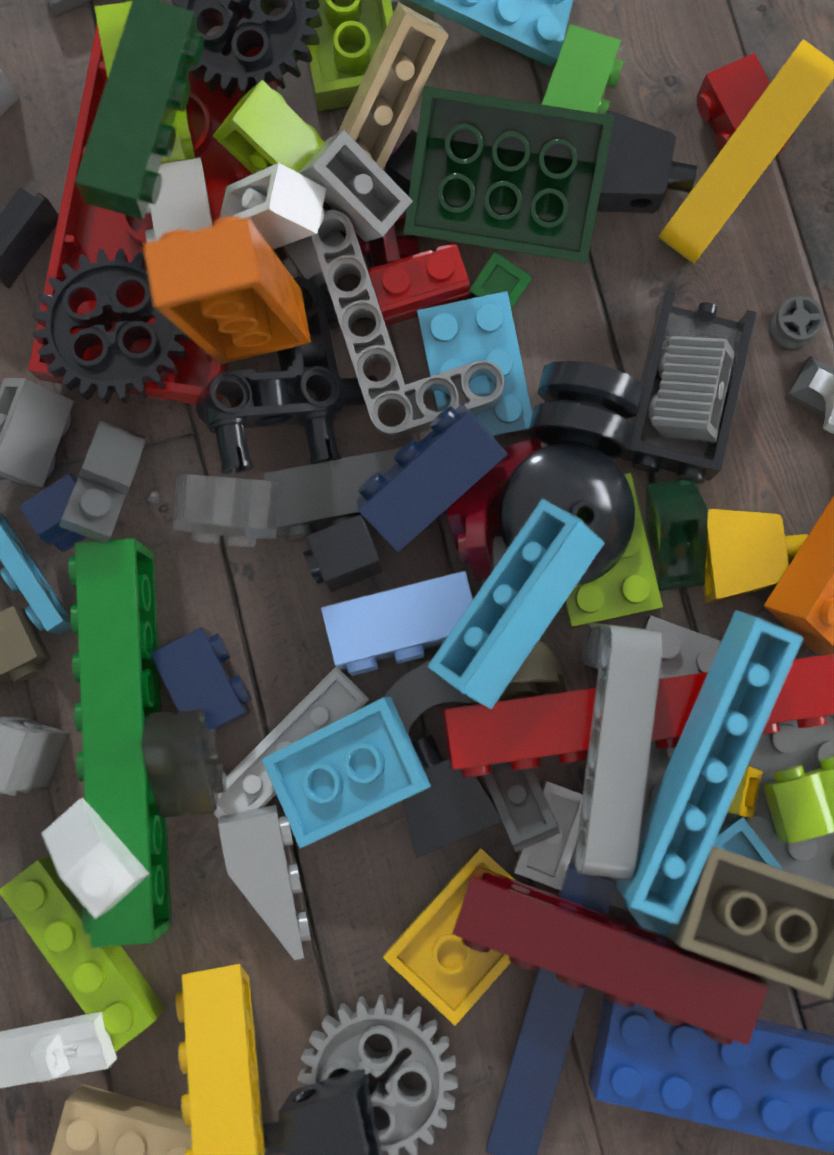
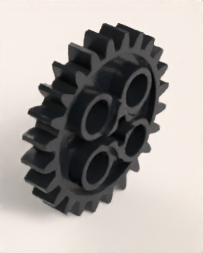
(248, 26)
(116, 367)

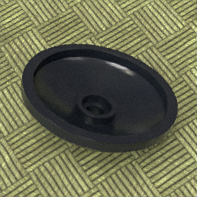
(571, 479)

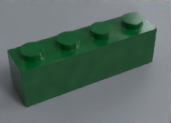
(139, 108)

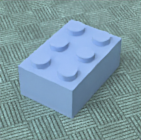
(395, 622)

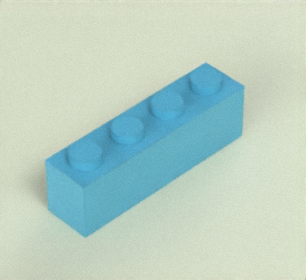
(516, 603)

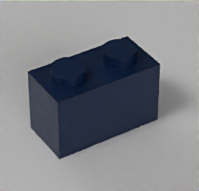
(200, 678)

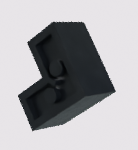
(23, 230)

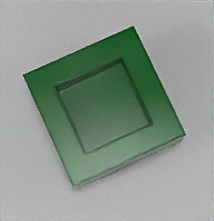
(501, 276)

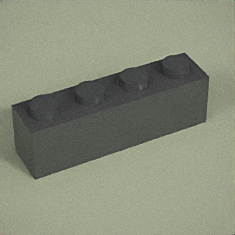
(324, 491)

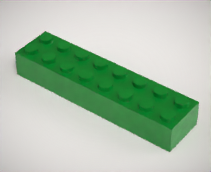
(118, 691)

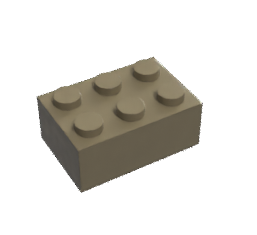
(761, 921)

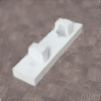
(54, 1050)

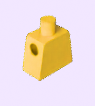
(746, 552)

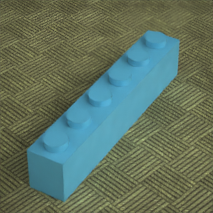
(708, 764)

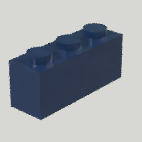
(429, 476)

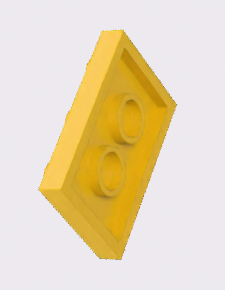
(437, 960)

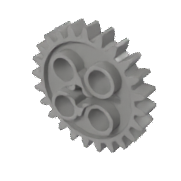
(347, 1048)

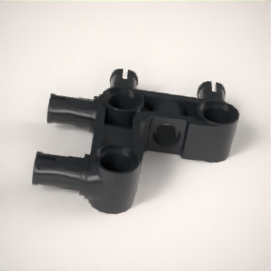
(282, 396)

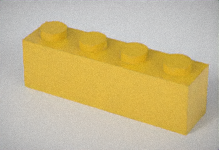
(220, 1063)

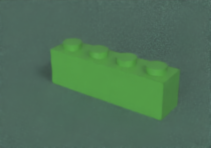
(584, 71)

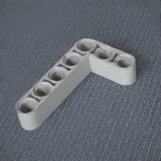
(377, 346)
(618, 746)

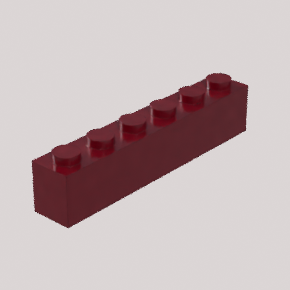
(609, 956)

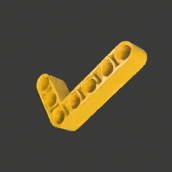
(749, 151)

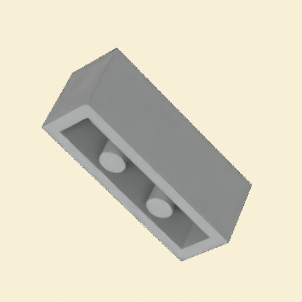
(28, 754)

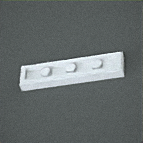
(328, 702)

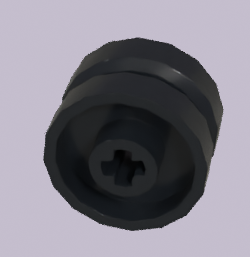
(586, 407)

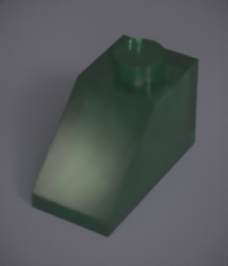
(677, 533)

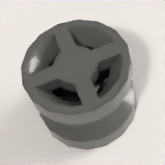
(804, 315)

